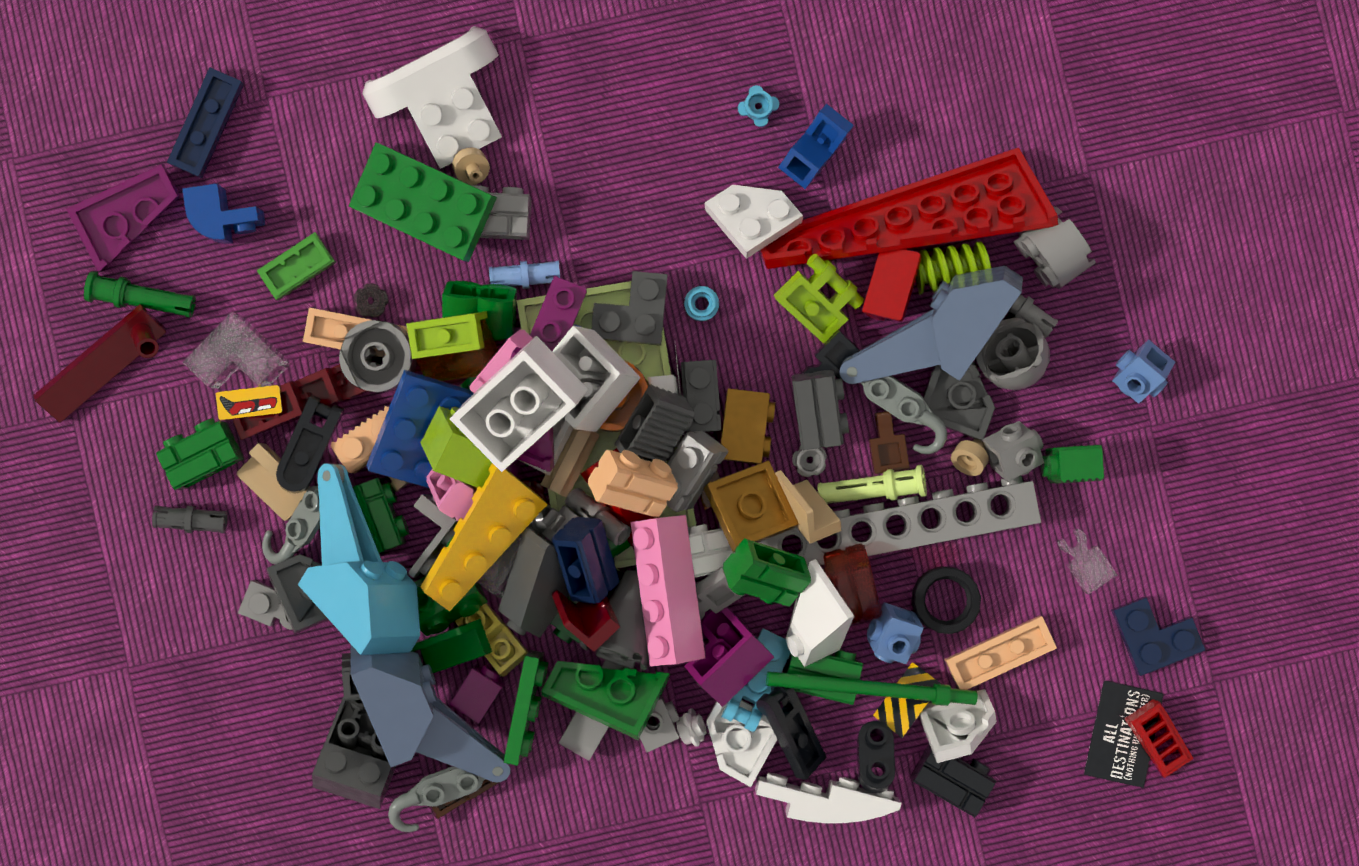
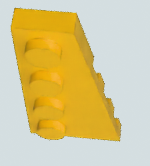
(491, 525)

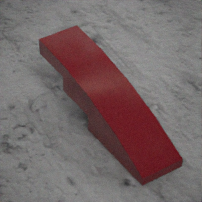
(326, 384)

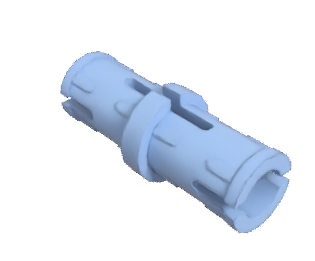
(524, 274)

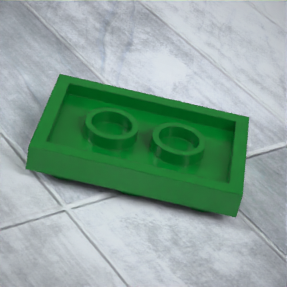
(526, 707)

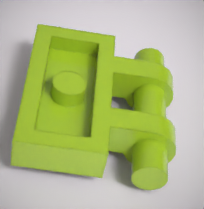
(811, 306)

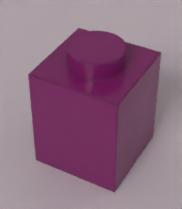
(478, 692)

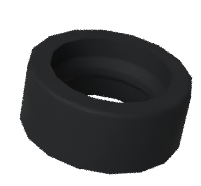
(972, 603)

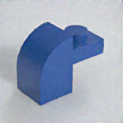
(816, 146)
(209, 214)

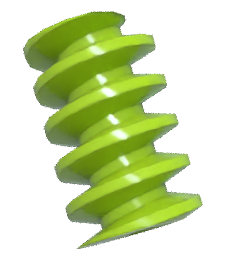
(944, 268)

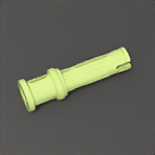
(889, 484)

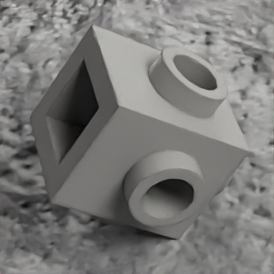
(1014, 450)
(664, 731)

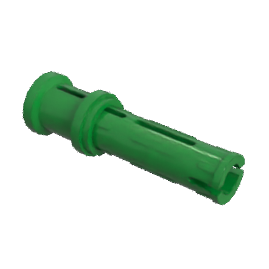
(123, 293)

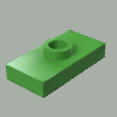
(296, 266)

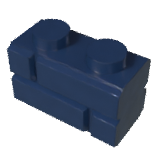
(585, 559)

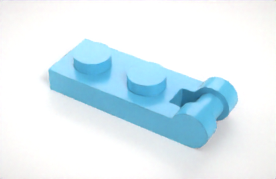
(757, 685)

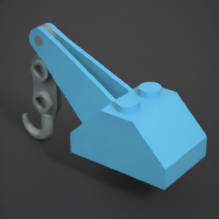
(361, 595)

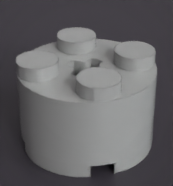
(1057, 252)
(360, 347)

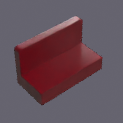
(587, 621)

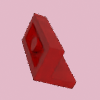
(892, 284)

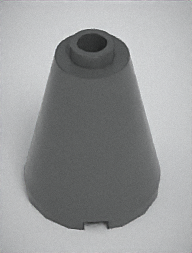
(629, 641)

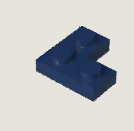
(1155, 646)

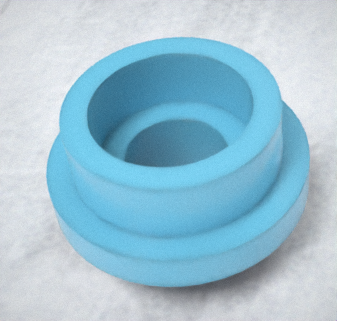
(701, 292)

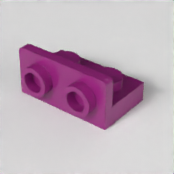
(558, 311)

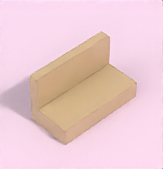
(260, 476)
(811, 511)

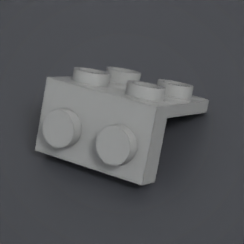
(427, 505)

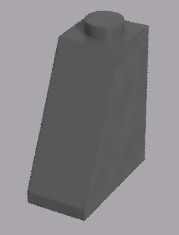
(530, 584)

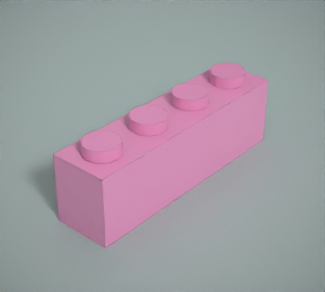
(667, 590)

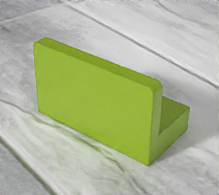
(446, 335)

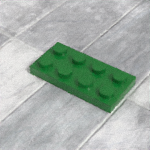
(422, 202)

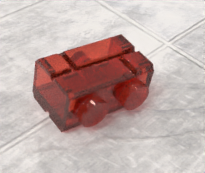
(854, 581)

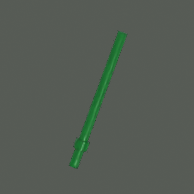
(939, 694)

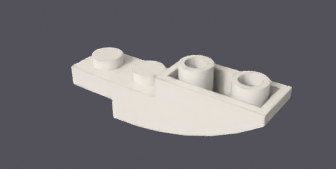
(840, 804)

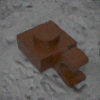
(887, 450)

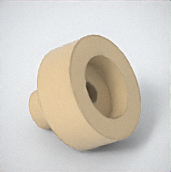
(470, 166)
(970, 457)

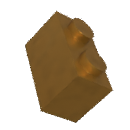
(746, 425)

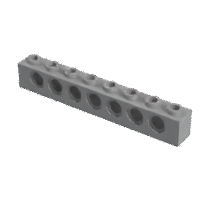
(1020, 511)

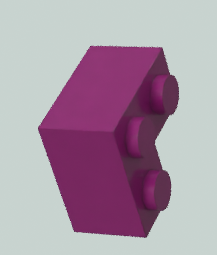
(730, 656)

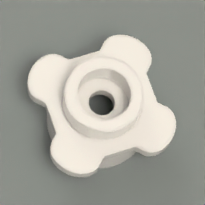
(691, 728)

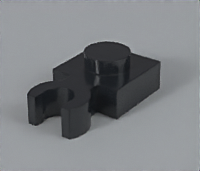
(833, 353)

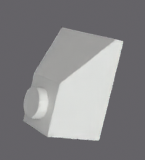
(818, 619)

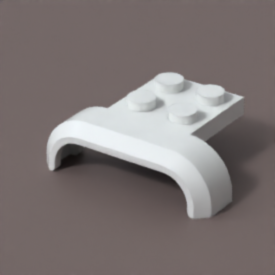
(441, 95)

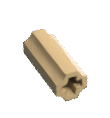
(570, 462)

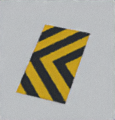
(900, 712)

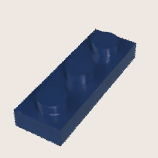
(205, 122)

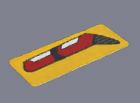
(248, 402)

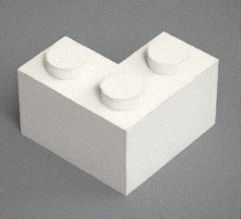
(600, 371)

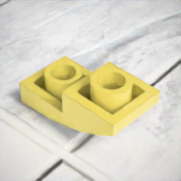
(505, 646)

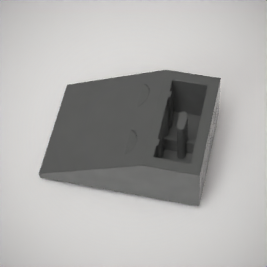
(353, 758)

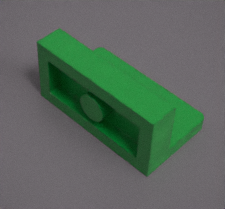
(454, 646)

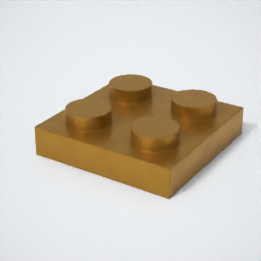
(751, 505)

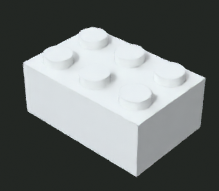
(519, 404)

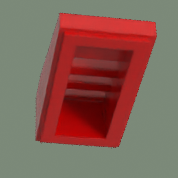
(1145, 714)

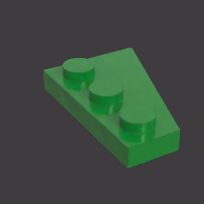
(608, 696)

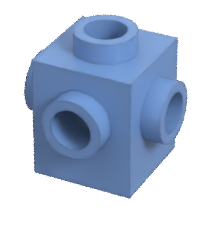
(1143, 371)
(895, 634)

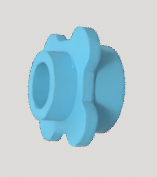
(755, 96)

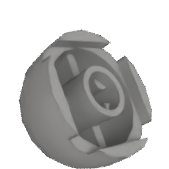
(1015, 355)

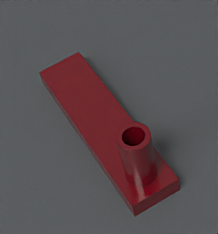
(101, 362)

